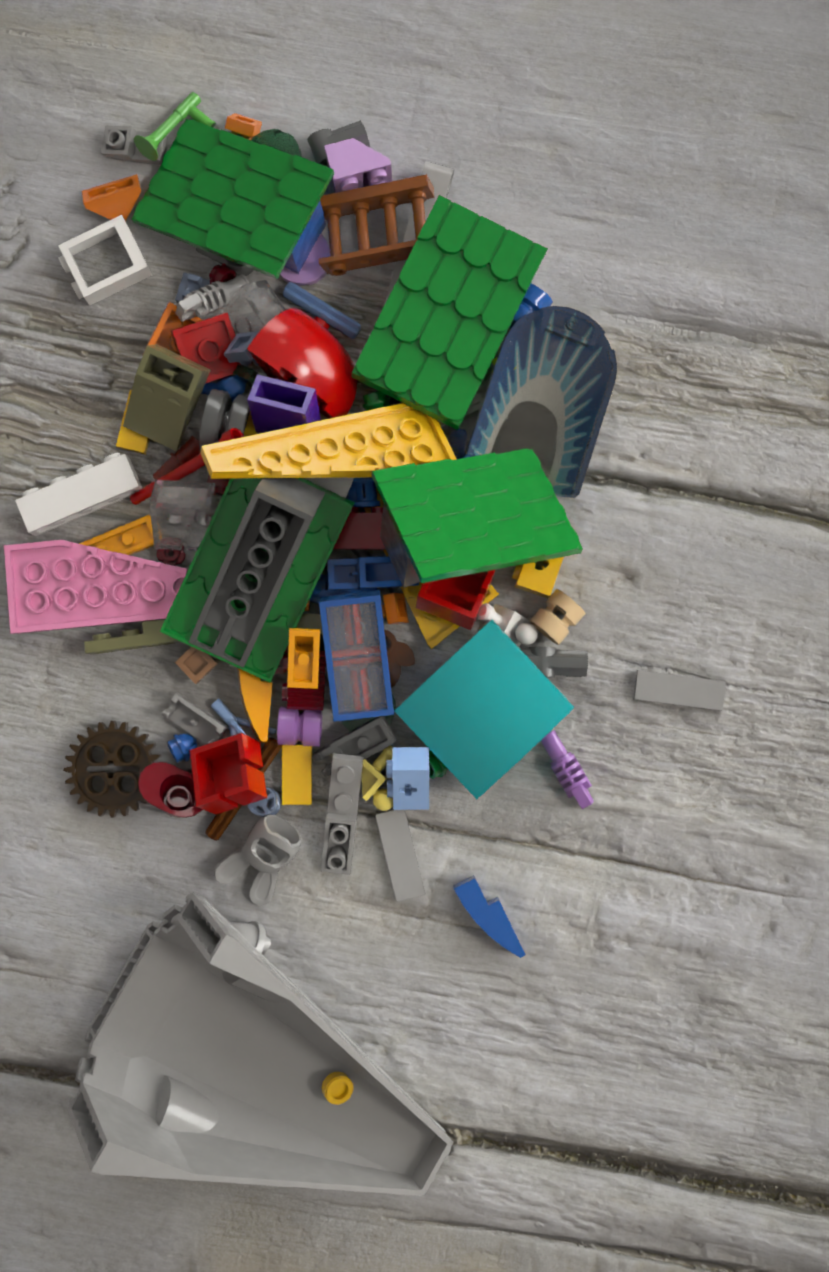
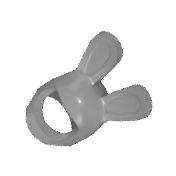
(269, 849)

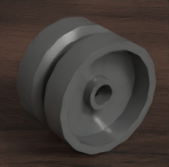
(222, 415)

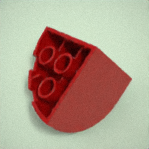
(307, 354)

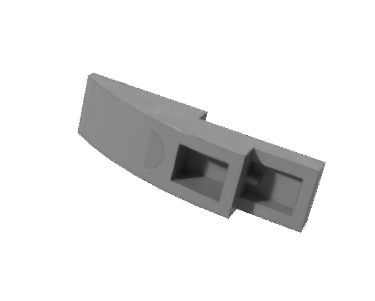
(342, 814)

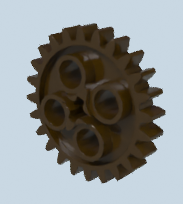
(112, 741)

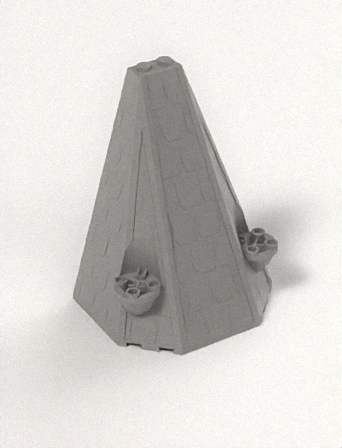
(218, 1072)

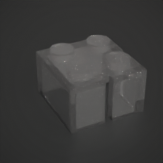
(179, 506)

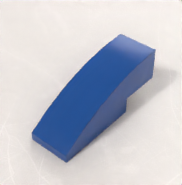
(361, 574)
(488, 915)

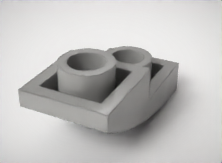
(119, 144)

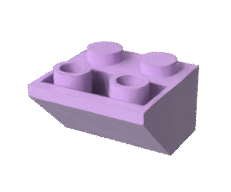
(356, 165)

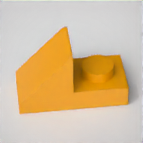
(303, 658)

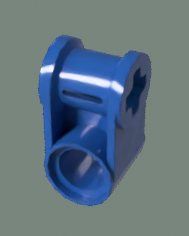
(363, 493)

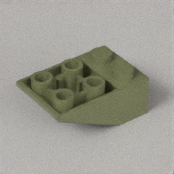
(164, 395)

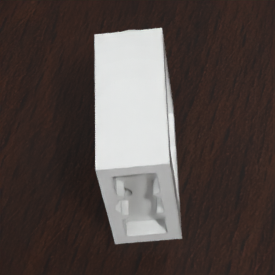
(114, 283)

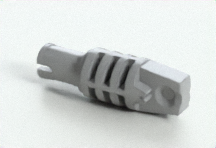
(209, 298)

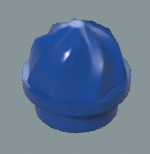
(181, 746)

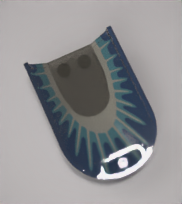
(548, 394)

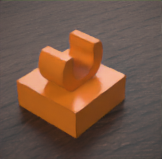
(243, 126)
(395, 608)

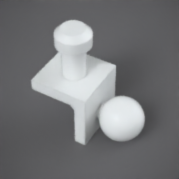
(512, 623)

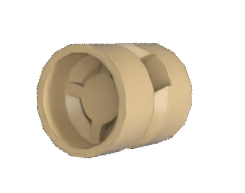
(550, 624)

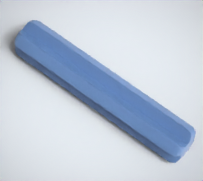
(322, 310)

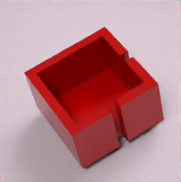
(456, 598)
(228, 773)

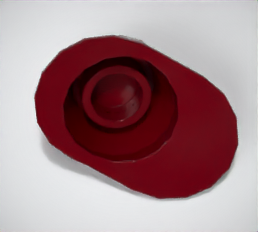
(169, 789)

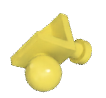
(373, 779)

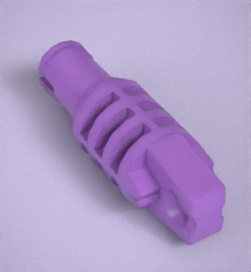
(568, 770)

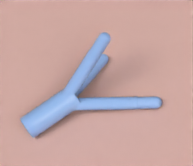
(231, 720)

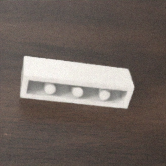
(78, 495)

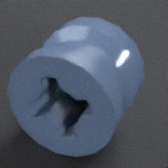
(260, 807)

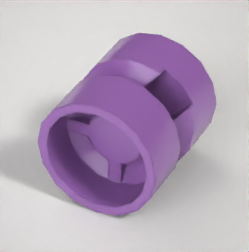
(299, 726)

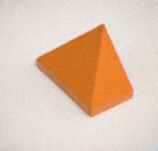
(113, 197)

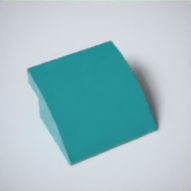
(484, 709)

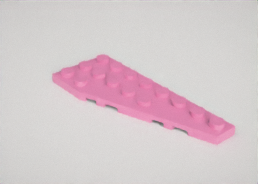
(84, 586)

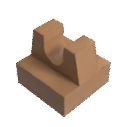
(196, 664)

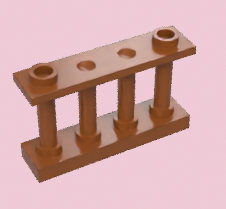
(360, 202)

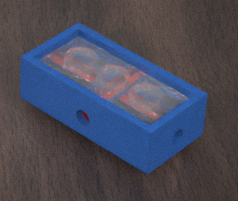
(356, 655)

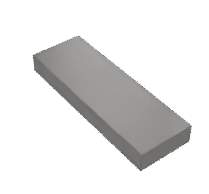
(679, 690)
(400, 854)

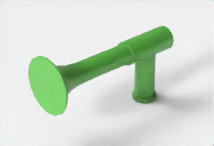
(149, 144)

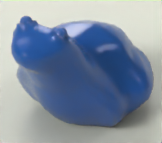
(232, 384)

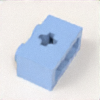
(410, 778)

